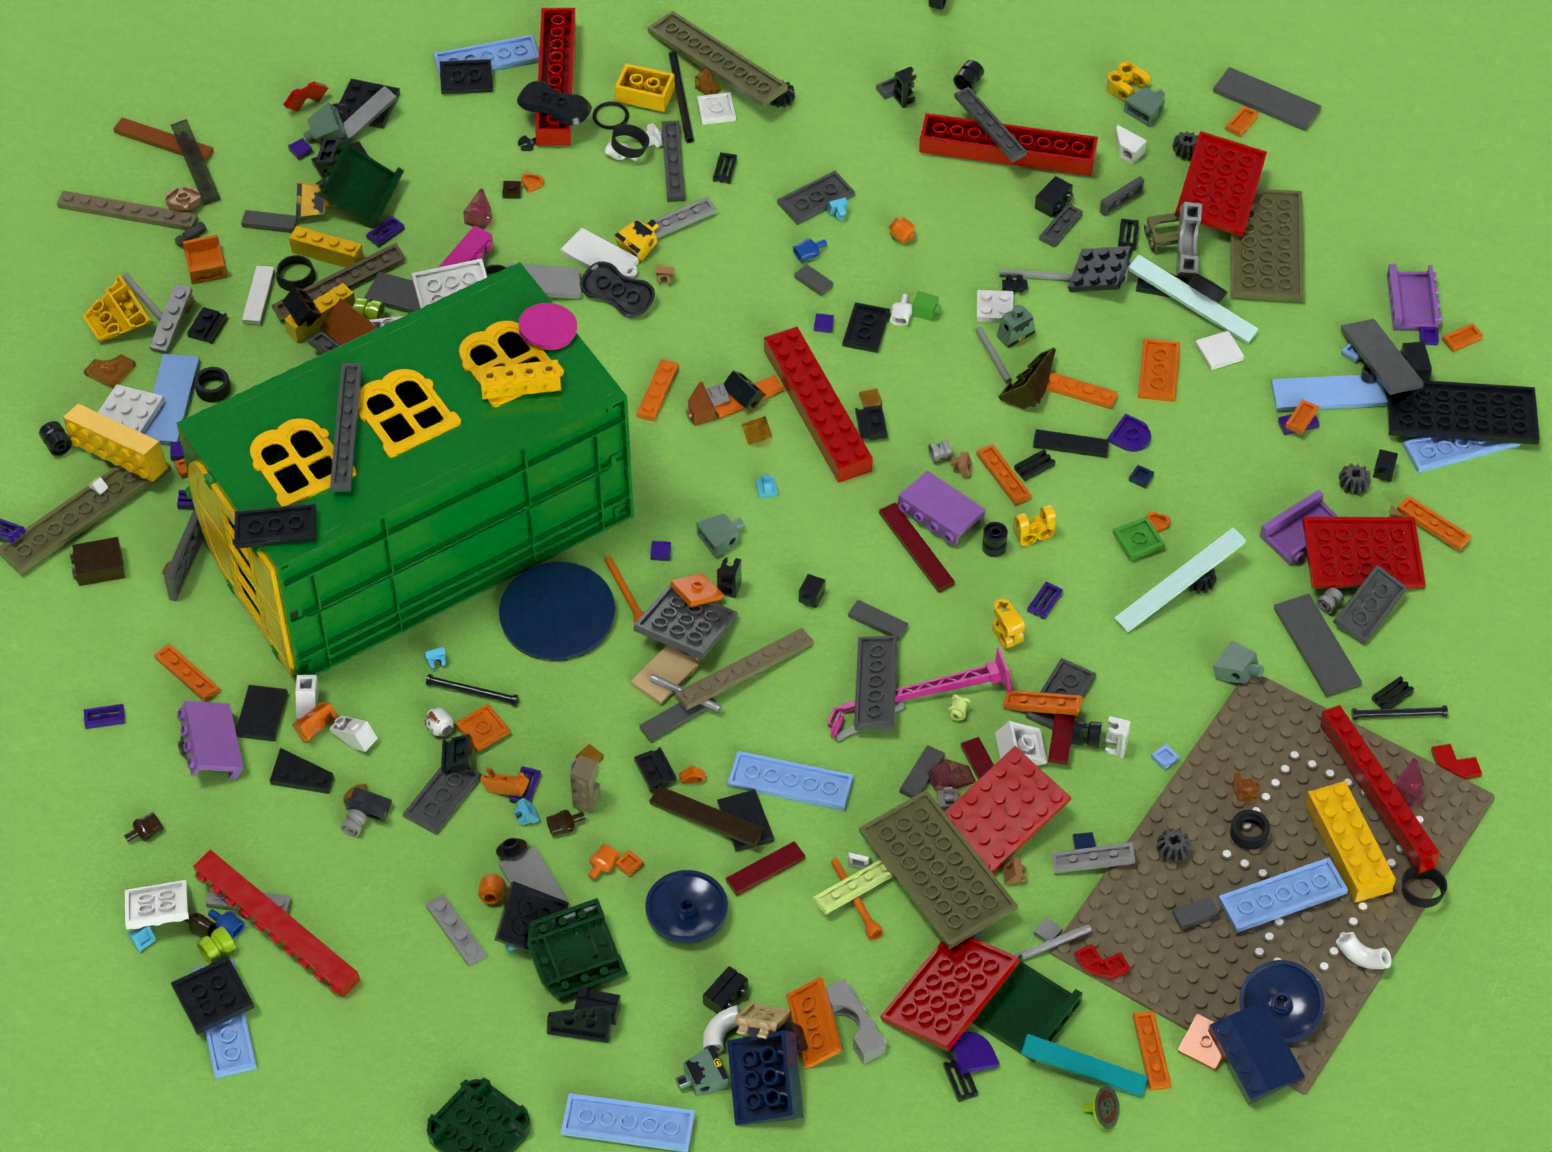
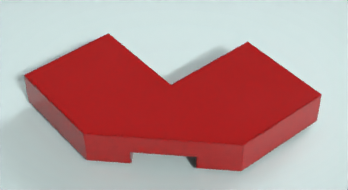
(297, 97)
(1464, 768)
(1108, 968)

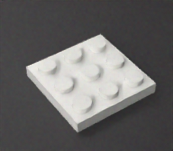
(132, 407)
(156, 904)

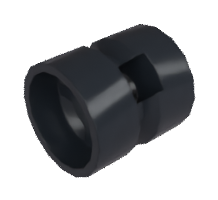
(968, 75)
(55, 438)
(994, 539)
(1093, 735)

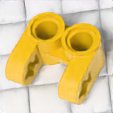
(1120, 80)
(1039, 527)
(1010, 624)

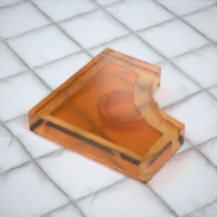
(110, 371)

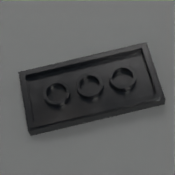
(275, 526)

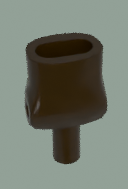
(563, 822)
(144, 827)
(200, 925)

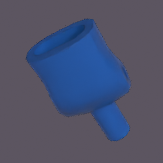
(808, 249)
(229, 921)

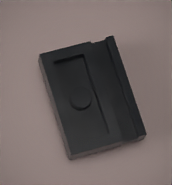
(207, 325)
(871, 422)
(456, 753)
(655, 769)

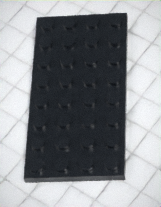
(1465, 412)

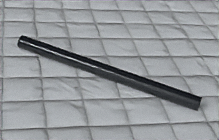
(688, 134)

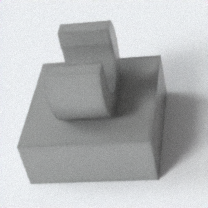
(718, 394)
(947, 797)

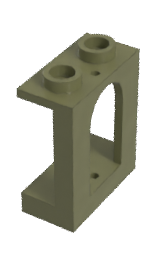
(1156, 240)

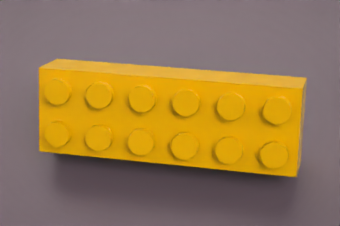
(115, 442)
(1350, 842)

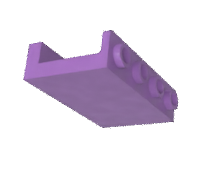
(1413, 299)
(940, 507)
(1286, 531)
(210, 737)

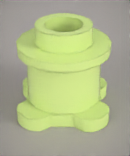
(958, 707)

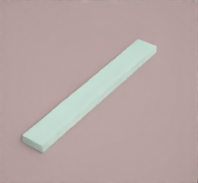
(1193, 299)
(1180, 580)

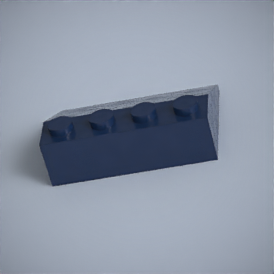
(1255, 1052)
(765, 1078)

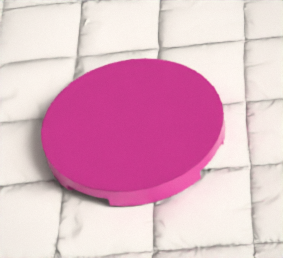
(547, 326)

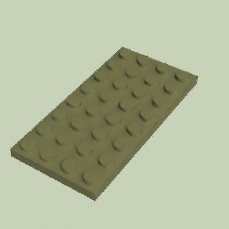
(1270, 253)
(938, 869)

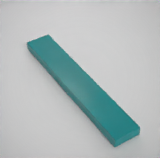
(1084, 1065)

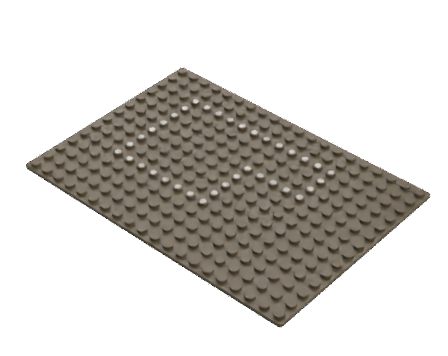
(1201, 969)

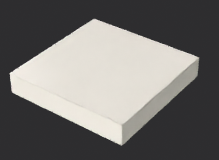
(716, 108)
(1219, 350)

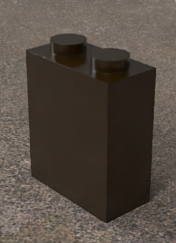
(97, 561)

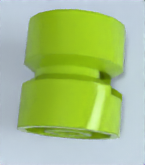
(369, 309)
(213, 946)

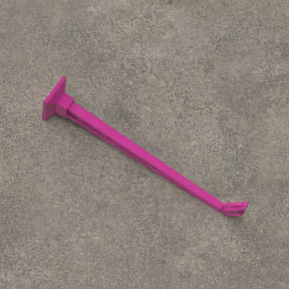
(996, 670)

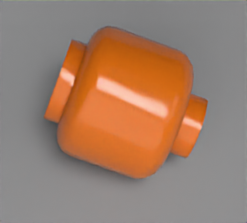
(902, 230)
(491, 889)

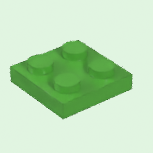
(1138, 538)

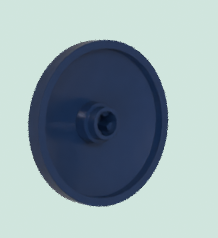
(686, 907)
(1290, 995)

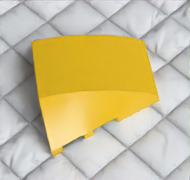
(116, 312)

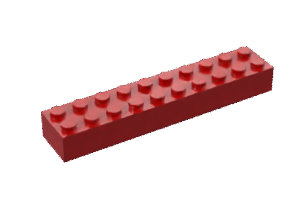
(556, 69)
(1044, 147)
(818, 404)

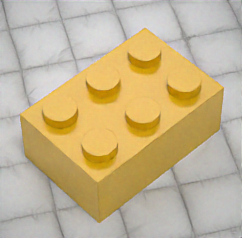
(644, 87)

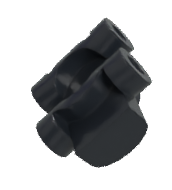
(1017, 285)

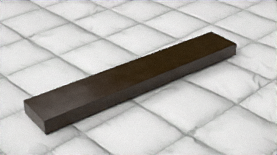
(707, 816)

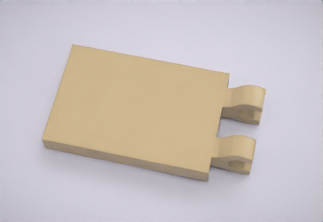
(667, 664)
(763, 1017)

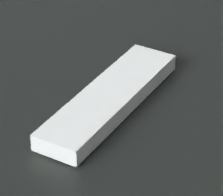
(258, 295)

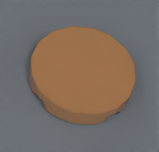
(183, 199)

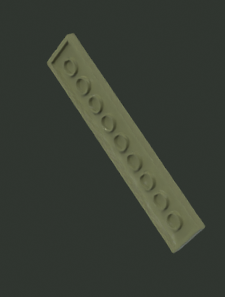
(718, 58)
(73, 518)

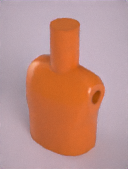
(603, 860)

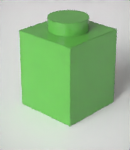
(925, 306)

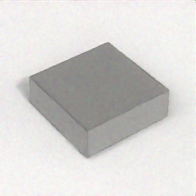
(1047, 930)

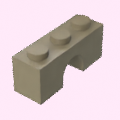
(583, 785)

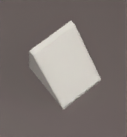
(98, 485)

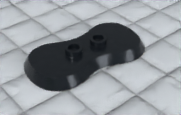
(565, 108)
(628, 295)

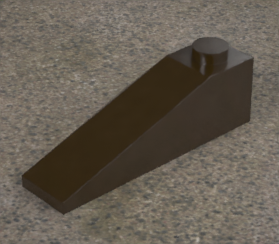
(1031, 383)

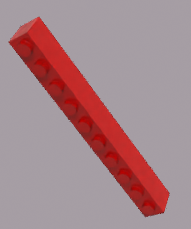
(1379, 789)
(277, 923)

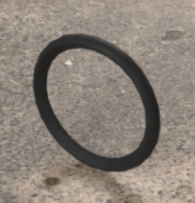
(610, 103)

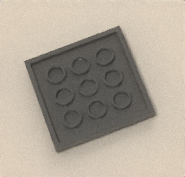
(685, 627)

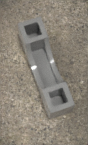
(1187, 239)
(867, 1042)

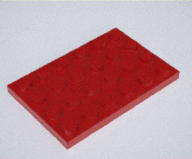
(1224, 181)
(1348, 549)
(1006, 808)
(949, 991)

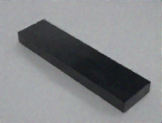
(1071, 443)

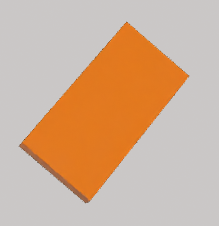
(1159, 370)
(813, 1011)

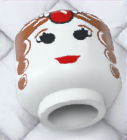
(439, 722)

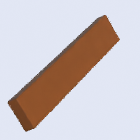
(155, 137)

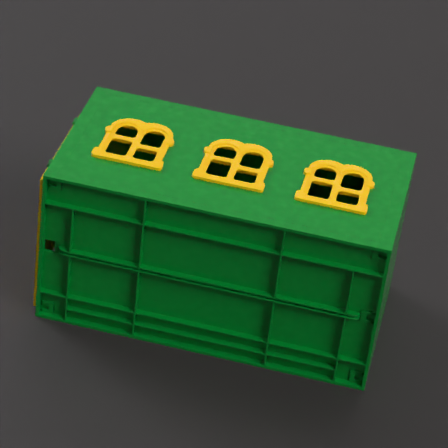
(442, 481)

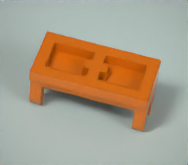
(314, 720)
(505, 783)

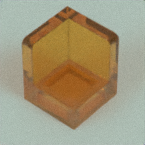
(704, 83)
(757, 430)
(1245, 788)

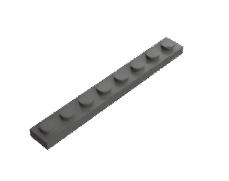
(346, 427)

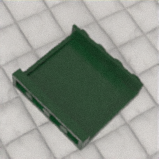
(359, 184)
(1027, 1006)

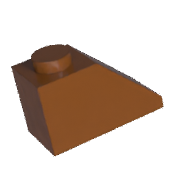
(700, 406)

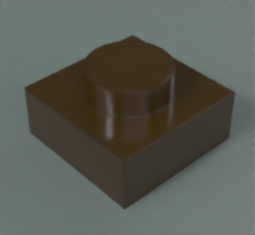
(511, 189)

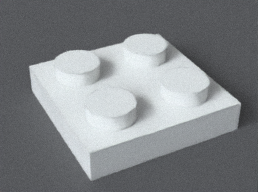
(993, 305)

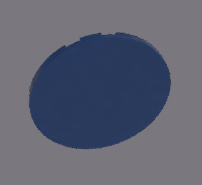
(557, 611)

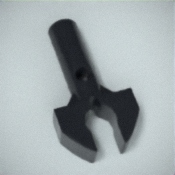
(530, 143)

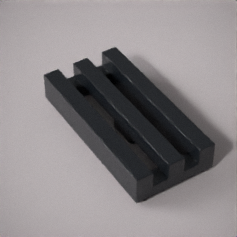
(722, 177)
(1129, 222)
(1032, 463)
(1403, 685)
(967, 1095)

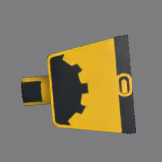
(308, 200)
(638, 238)

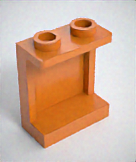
(204, 259)

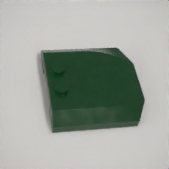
(574, 950)

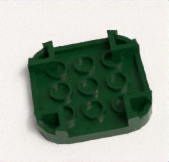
(478, 1121)

